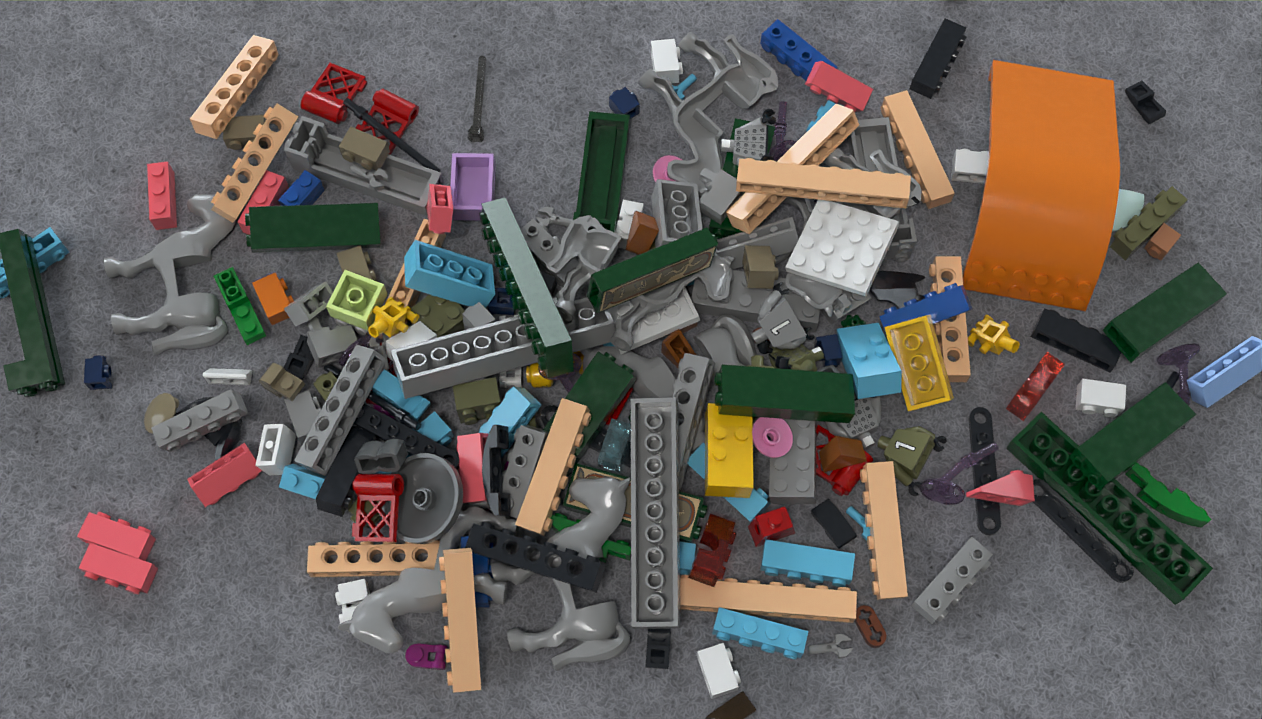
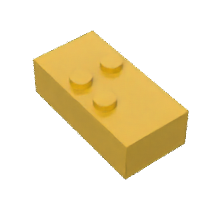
(921, 362)
(728, 454)

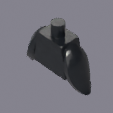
(225, 438)

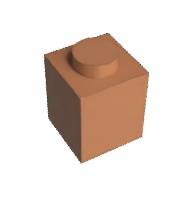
(1162, 242)

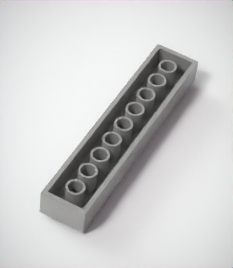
(488, 350)
(655, 514)

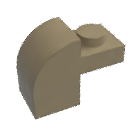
(281, 382)

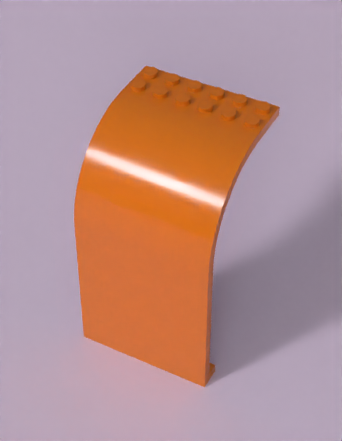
(1046, 187)

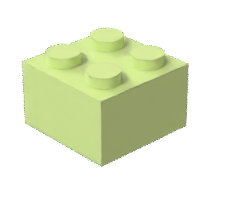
(355, 299)

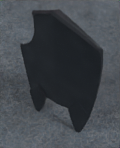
(896, 287)

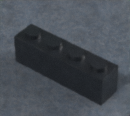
(937, 59)
(1076, 340)
(337, 488)

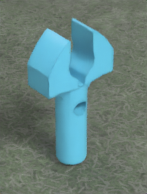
(684, 85)
(854, 514)

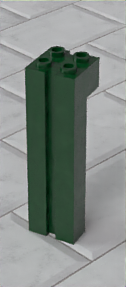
(603, 168)
(42, 363)

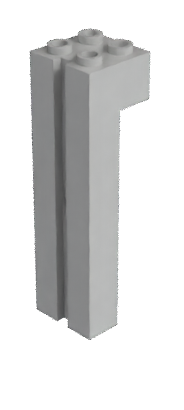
(862, 142)
(320, 155)

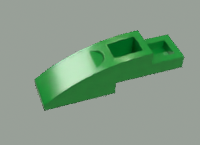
(240, 306)
(1173, 505)
(618, 549)

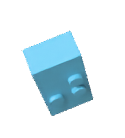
(448, 275)
(869, 360)

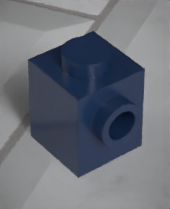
(624, 102)

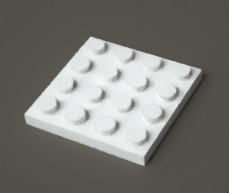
(842, 246)
(661, 322)

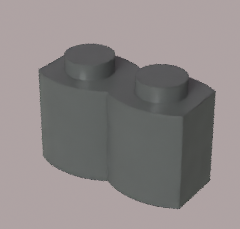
(381, 456)

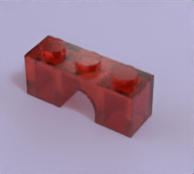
(1035, 386)
(709, 564)

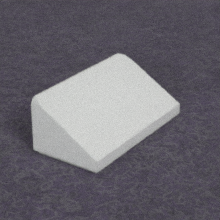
(228, 376)

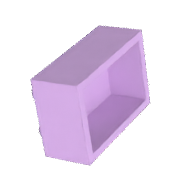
(471, 184)

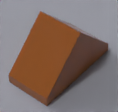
(642, 233)
(675, 346)
(841, 453)

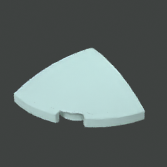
(1128, 205)

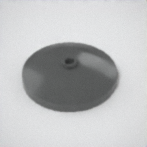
(429, 498)

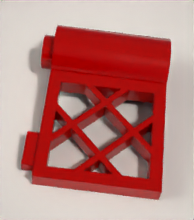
(327, 104)
(395, 109)
(841, 479)
(382, 489)

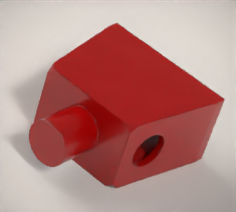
(772, 526)

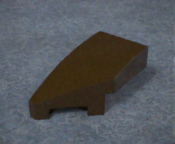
(736, 708)

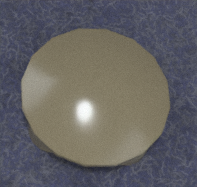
(159, 410)

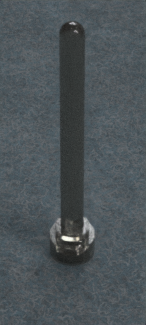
(476, 132)

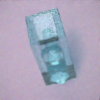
(615, 445)

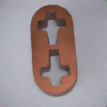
(874, 623)

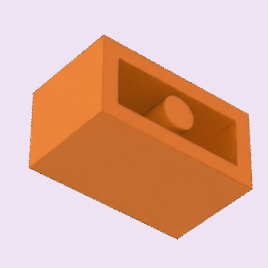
(273, 297)

